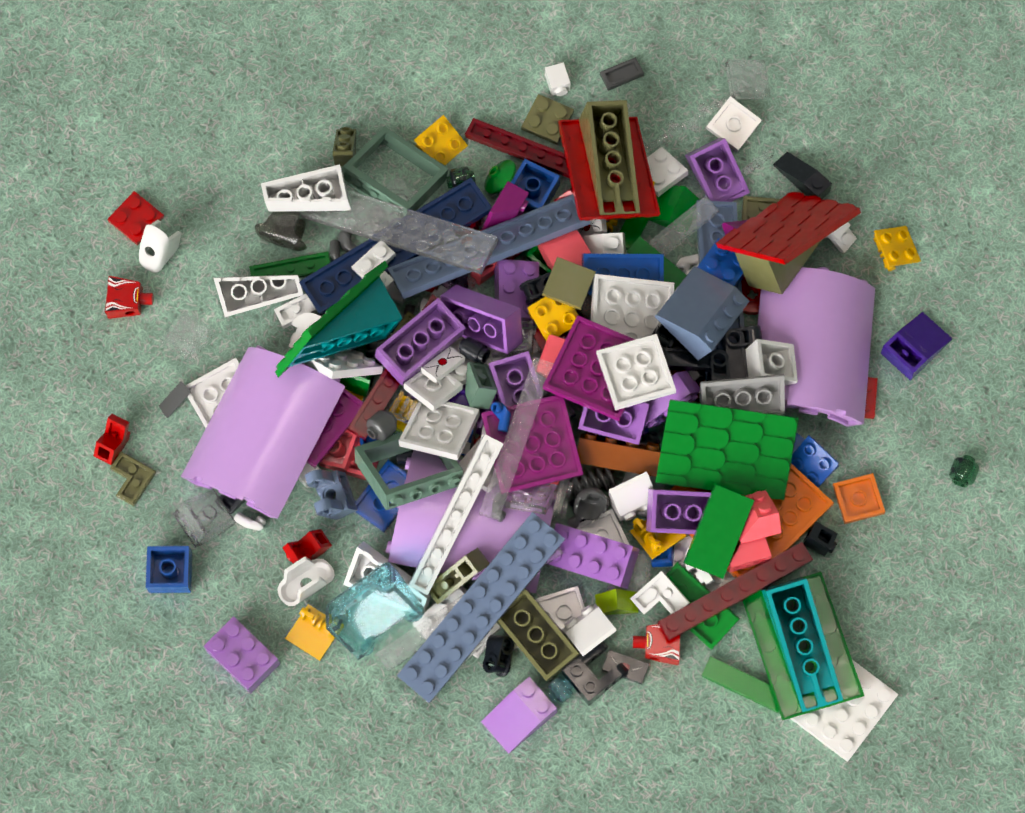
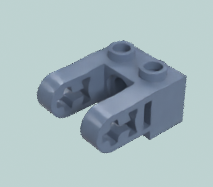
(326, 485)

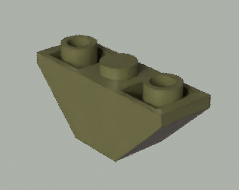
(344, 145)

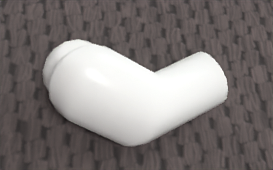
(686, 262)
(249, 523)

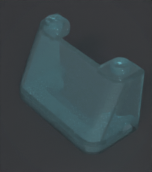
(371, 609)

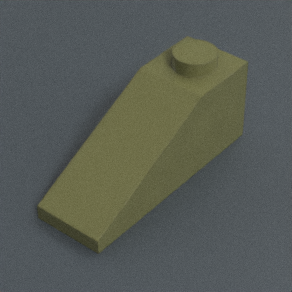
(458, 575)

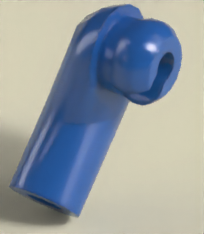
(502, 414)

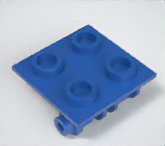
(814, 461)

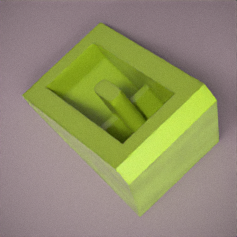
(616, 602)

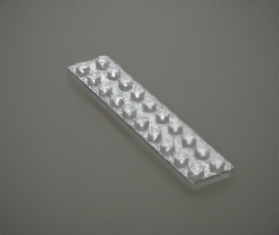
(411, 231)

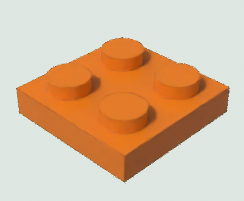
(858, 498)

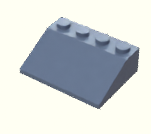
(701, 311)

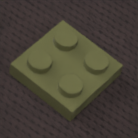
(544, 118)

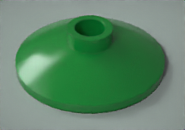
(499, 176)

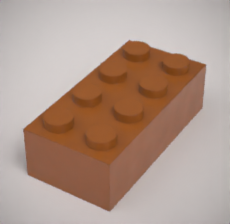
(618, 454)

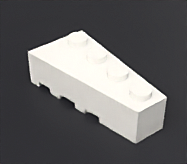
(308, 191)
(252, 292)
(367, 560)

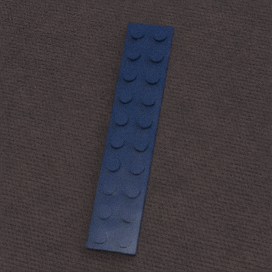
(327, 285)

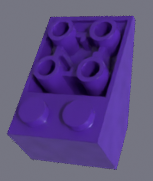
(915, 345)

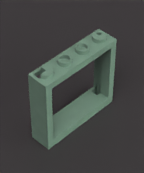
(371, 188)
(413, 491)

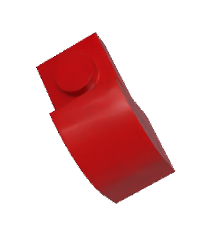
(113, 440)
(311, 546)

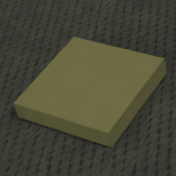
(568, 283)

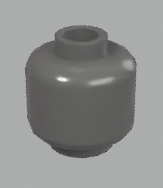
(381, 425)

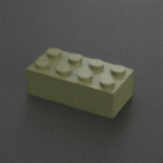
(538, 636)

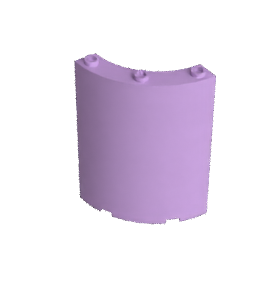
(831, 332)
(263, 431)
(420, 518)

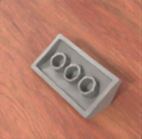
(750, 393)

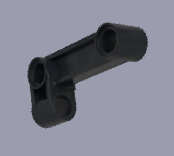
(736, 352)
(683, 360)

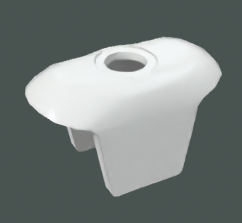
(160, 243)
(317, 570)

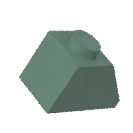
(479, 386)

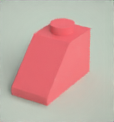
(750, 554)

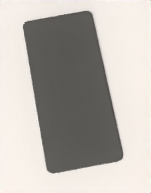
(174, 399)

